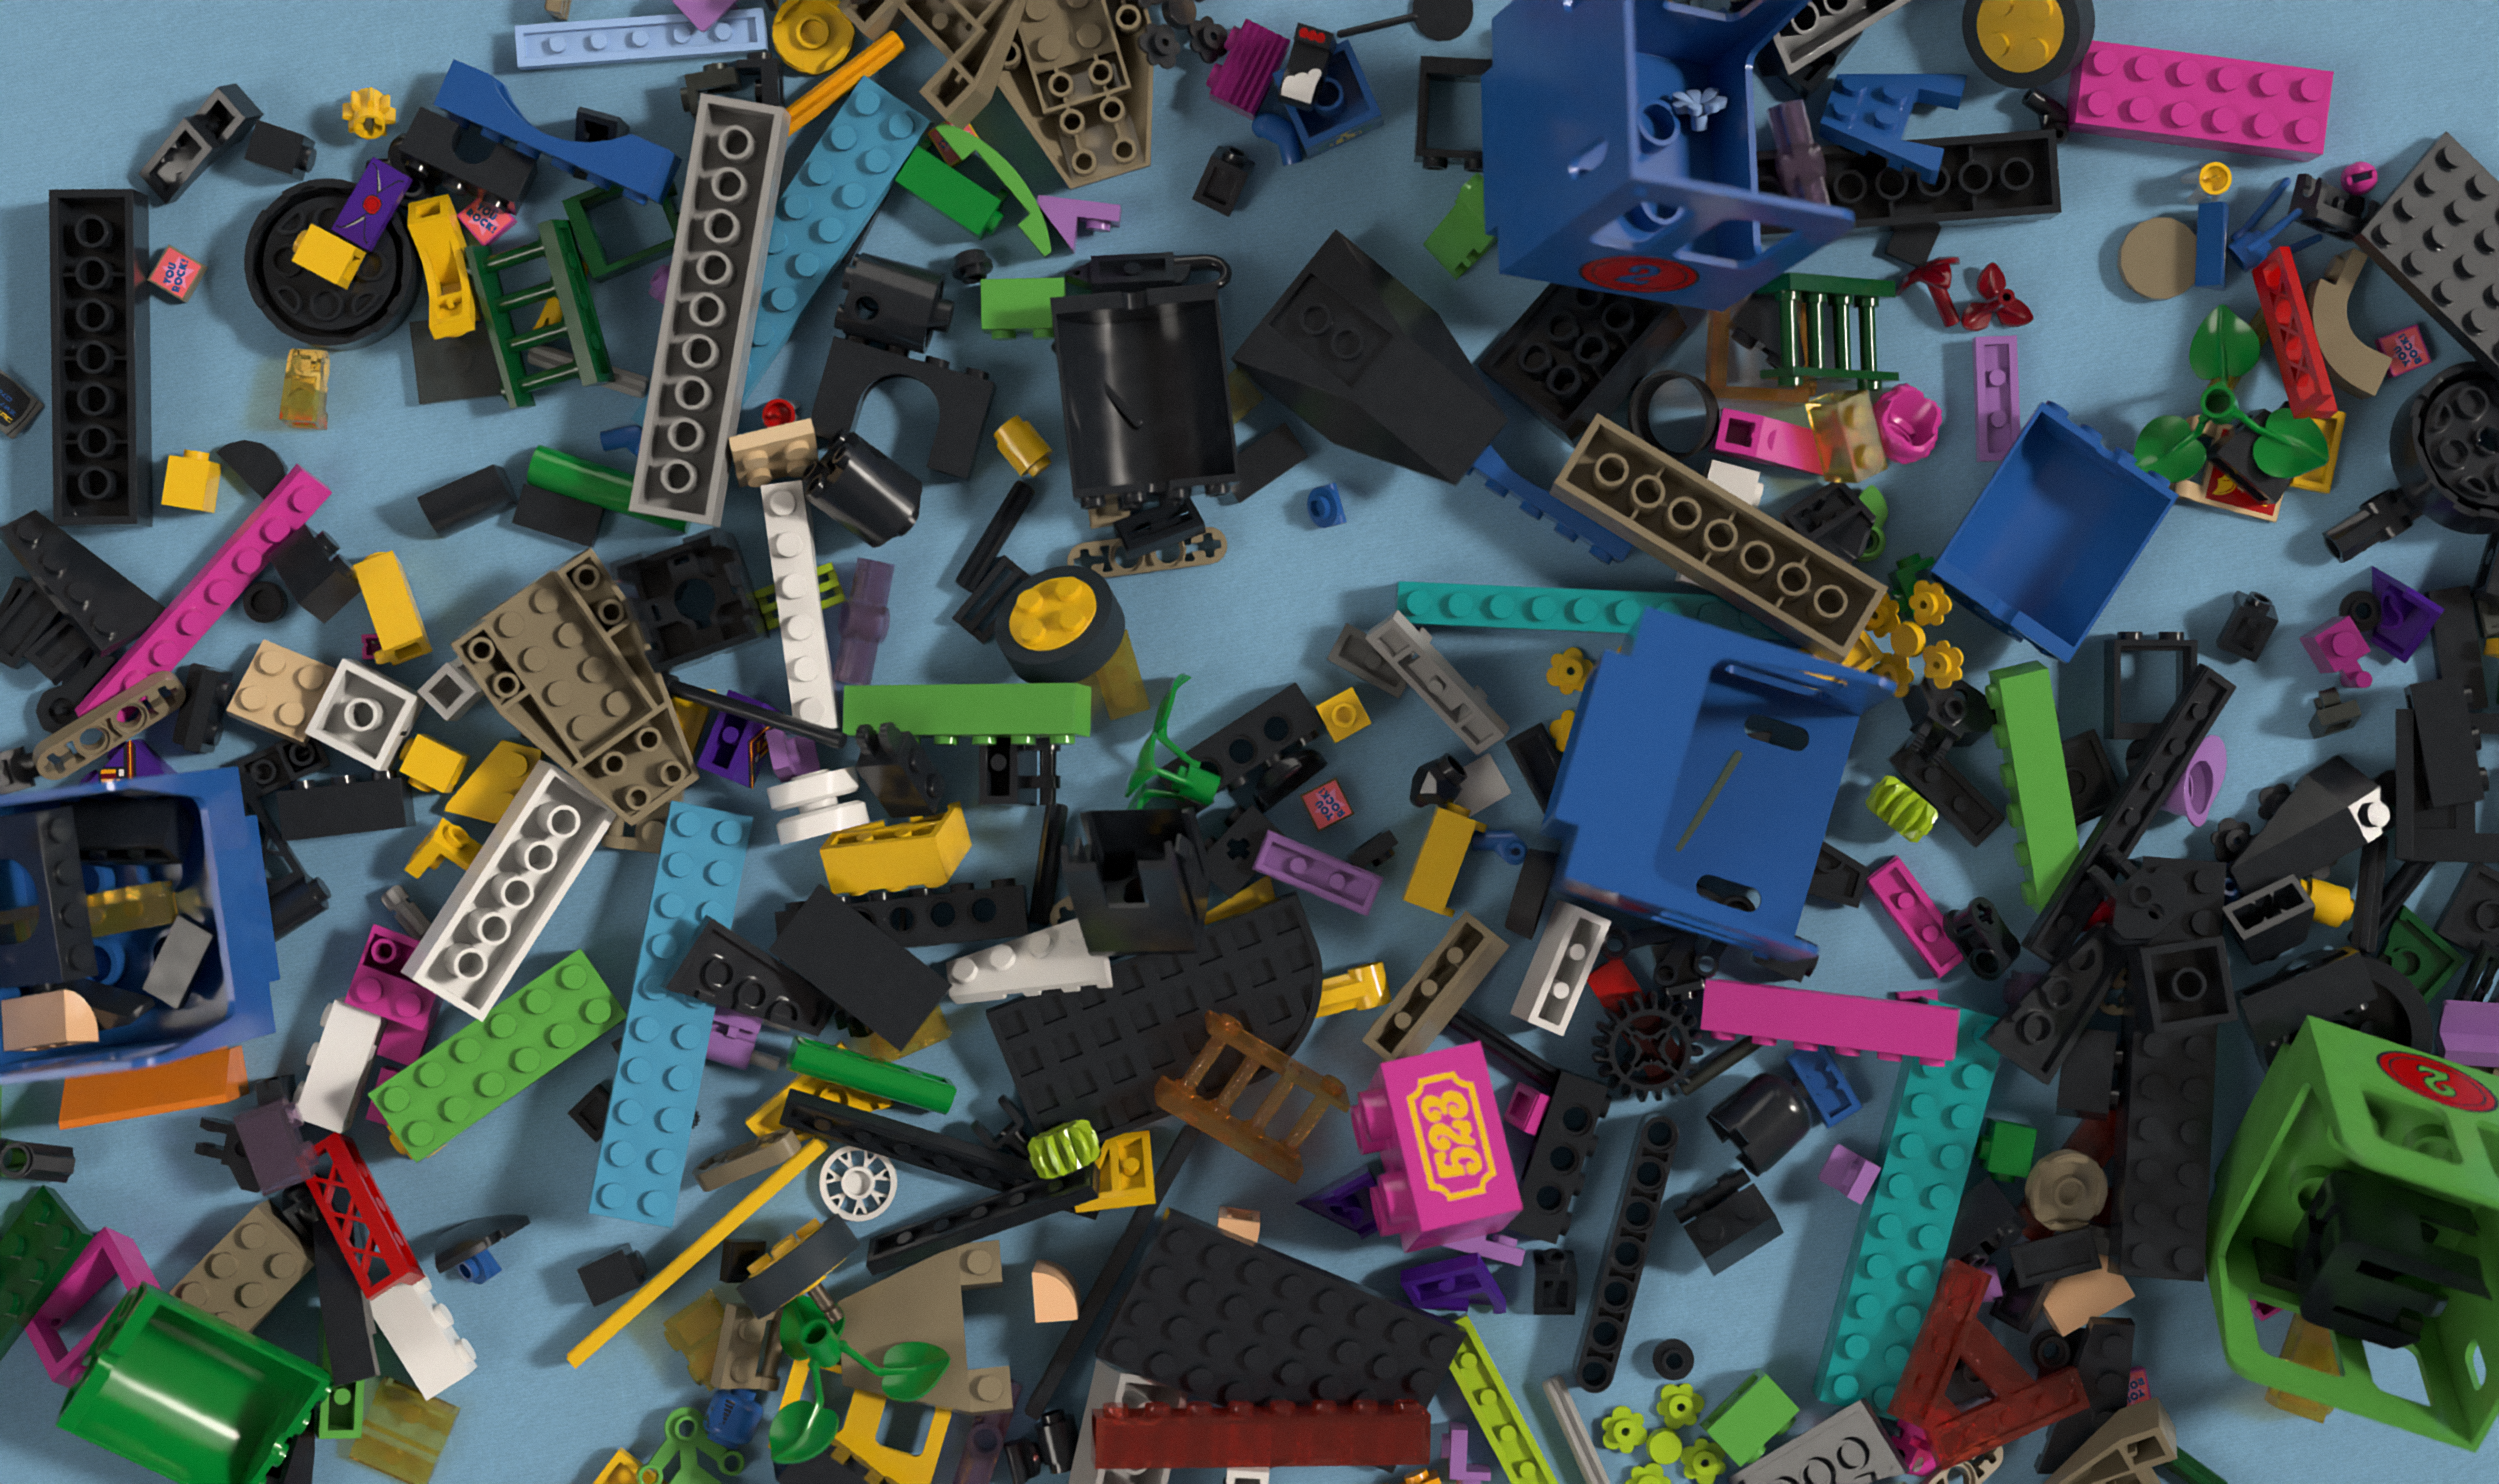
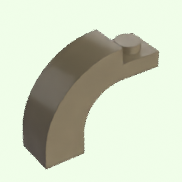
(2347, 360)

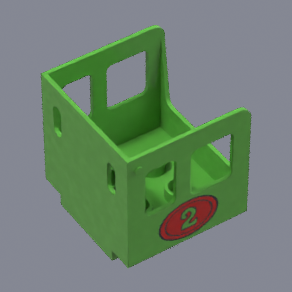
(2391, 1116)

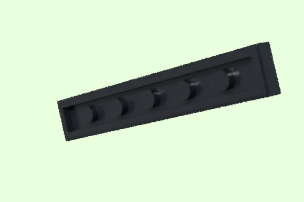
(982, 1218)

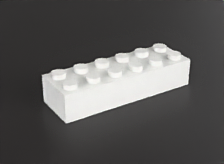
(510, 890)

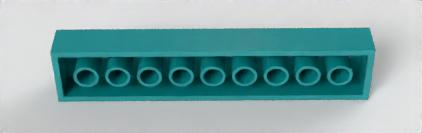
(1906, 1219)

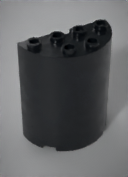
(1170, 368)

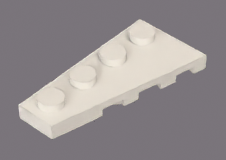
(1028, 965)

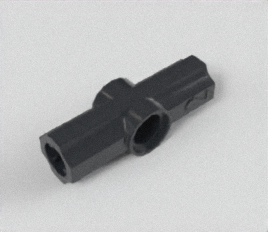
(2375, 522)
(37, 1161)

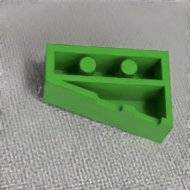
(1461, 234)

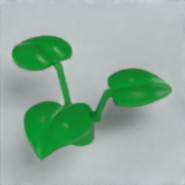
(2222, 349)
(1189, 781)
(808, 1429)

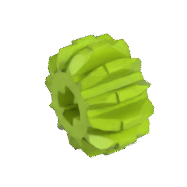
(1901, 808)
(1063, 1149)

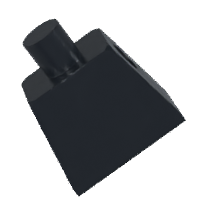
(2235, 459)
(2271, 920)

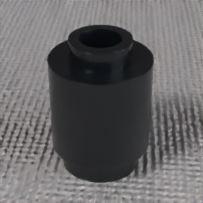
(1057, 1440)

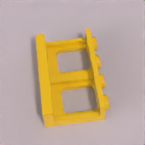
(861, 1430)

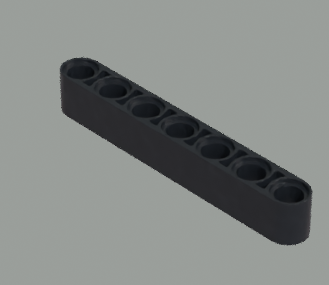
(1629, 1271)

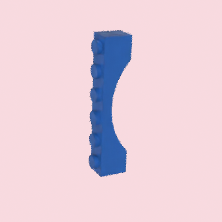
(626, 162)
(1538, 503)

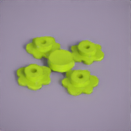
(1665, 1444)

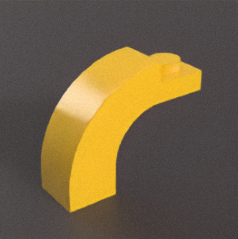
(441, 246)

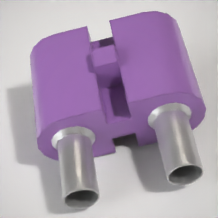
(734, 1040)

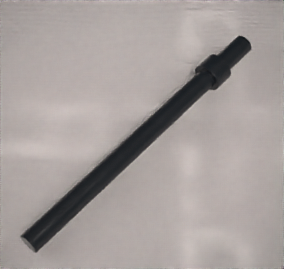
(753, 712)

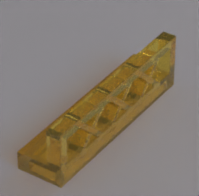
(110, 910)

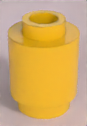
(1023, 447)
(2331, 902)

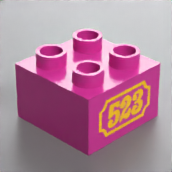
(1438, 1149)

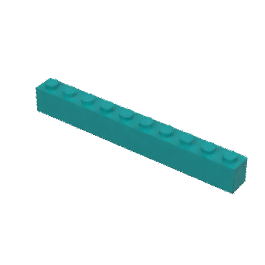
(1563, 608)

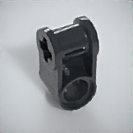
(1983, 939)

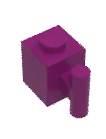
(2336, 648)

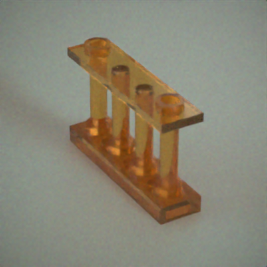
(1249, 1135)

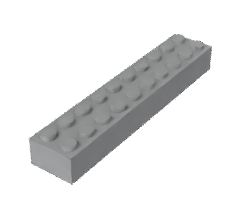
(710, 310)

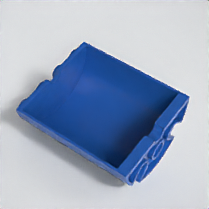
(2052, 534)

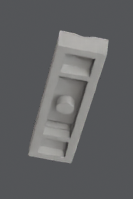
(1437, 682)

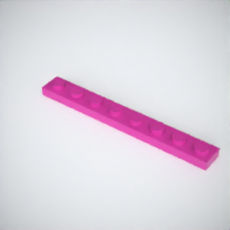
(213, 588)

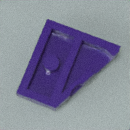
(1453, 1285)

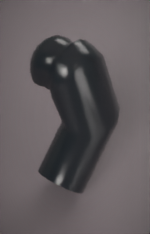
(2050, 113)

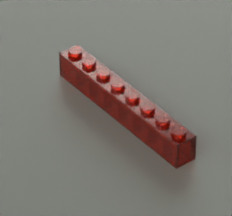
(1260, 1435)

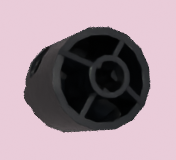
(893, 303)
(863, 489)

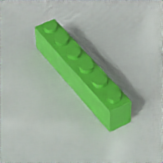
(973, 711)
(2035, 777)

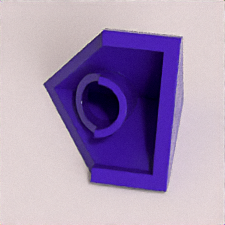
(2404, 616)
(1346, 1202)

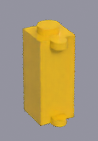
(391, 608)
(1441, 858)

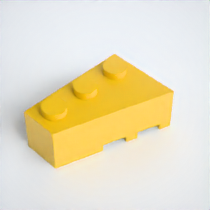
(896, 855)

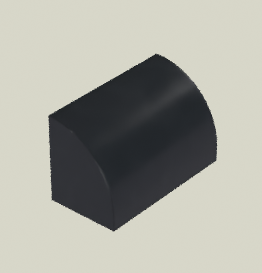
(468, 501)

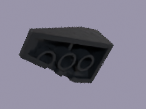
(2318, 823)

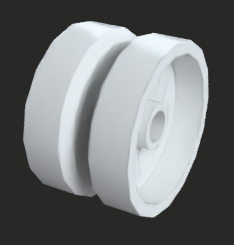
(818, 804)

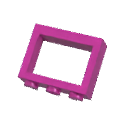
(98, 1262)

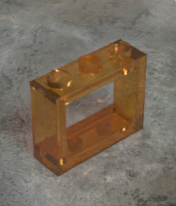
(1717, 363)

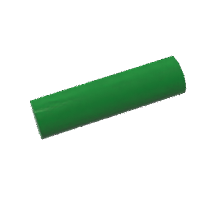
(590, 483)
(870, 1075)

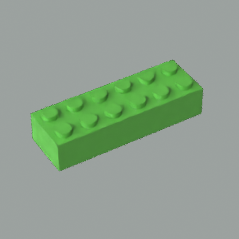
(498, 1057)

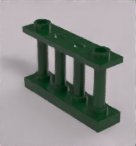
(1841, 294)
(578, 322)

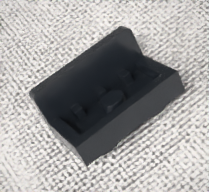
(201, 714)

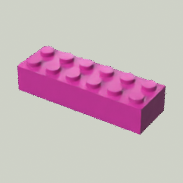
(2200, 101)

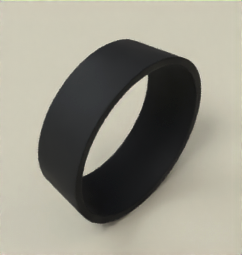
(1639, 408)
(1531, 892)

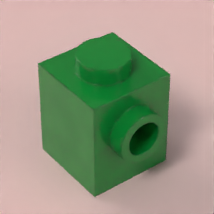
(2006, 1149)

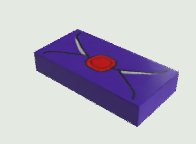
(372, 204)

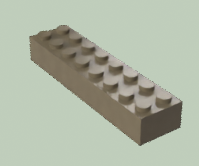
(1718, 540)

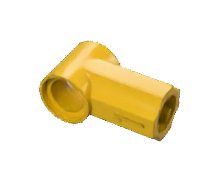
(1359, 988)

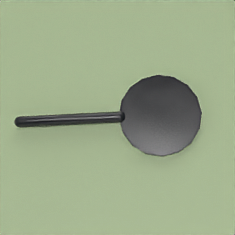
(1434, 18)

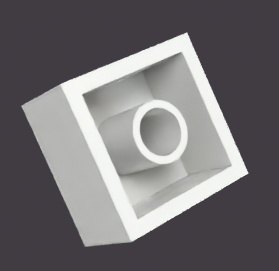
(366, 714)

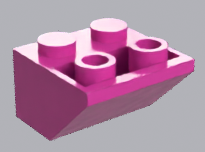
(384, 989)

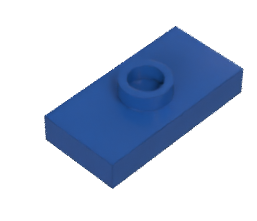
(1825, 1083)

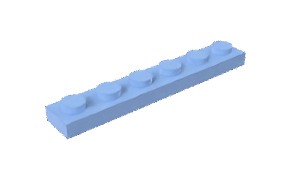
(638, 39)

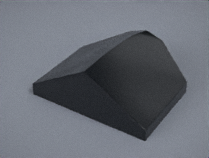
(1833, 521)

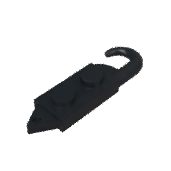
(1144, 271)

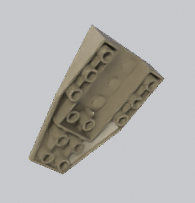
(1083, 86)

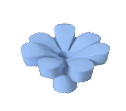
(1698, 105)

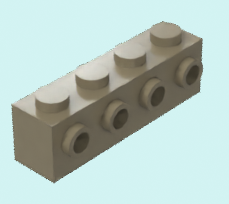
(1436, 990)

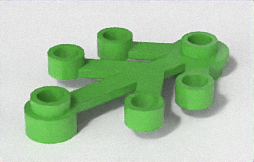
(689, 1469)

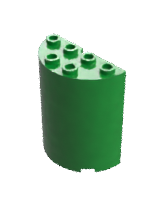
(190, 1392)

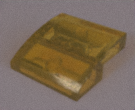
(404, 1432)

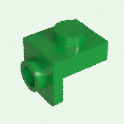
(1904, 581)

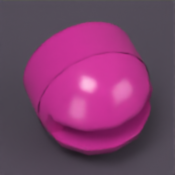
(2362, 187)

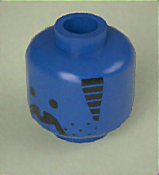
(733, 1417)

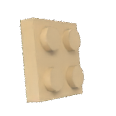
(773, 452)
(281, 692)

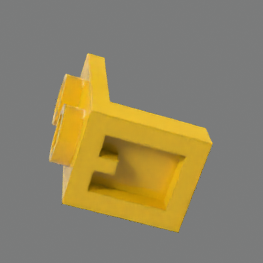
(443, 842)

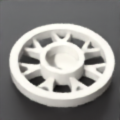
(857, 1184)

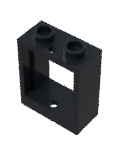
(1451, 70)
(2133, 641)

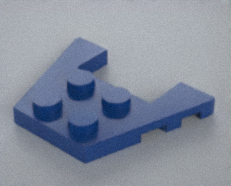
(1875, 111)

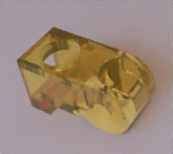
(305, 389)
(932, 1031)

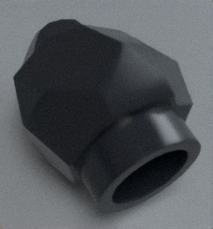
(1437, 782)

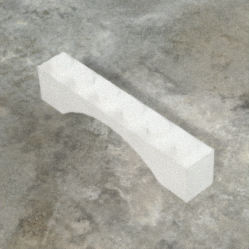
(799, 603)

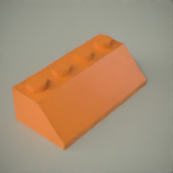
(157, 1089)

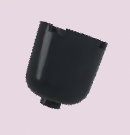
(1763, 1120)

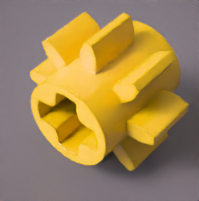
(369, 113)

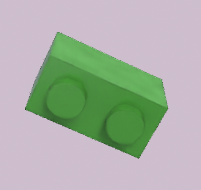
(1019, 306)
(1750, 1418)

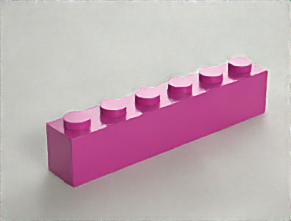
(1830, 1019)

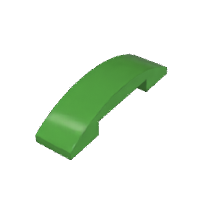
(965, 145)

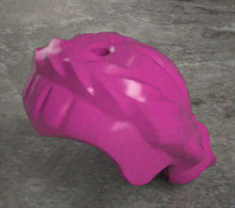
(1907, 423)

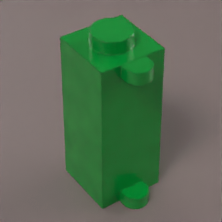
(951, 193)

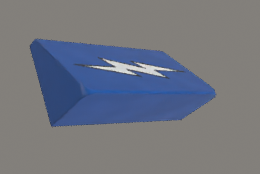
(2212, 245)

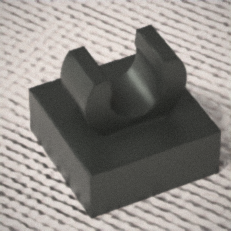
(2332, 715)

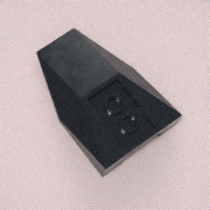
(1372, 367)

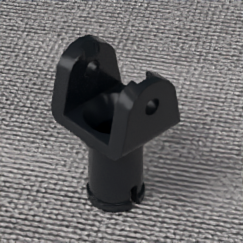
(1011, 1137)

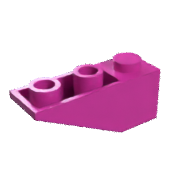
(1765, 441)

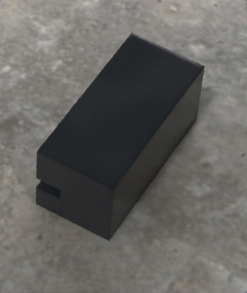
(276, 1087)

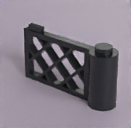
(296, 896)

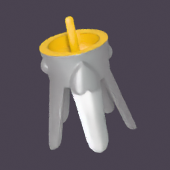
(2210, 180)

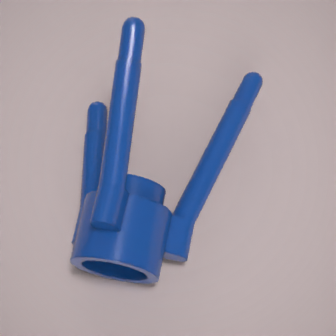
(2251, 248)

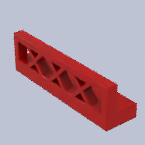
(2293, 336)
(375, 1214)

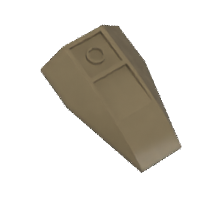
(580, 688)

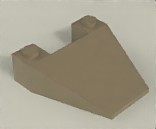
(967, 32)
(927, 1307)
(2123, 1448)

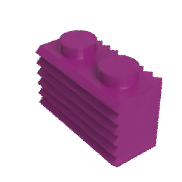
(1248, 68)

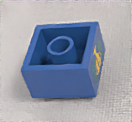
(1342, 107)

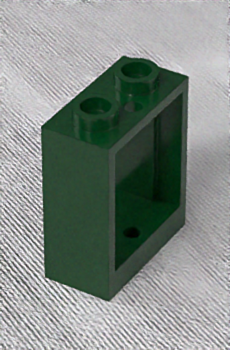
(601, 269)

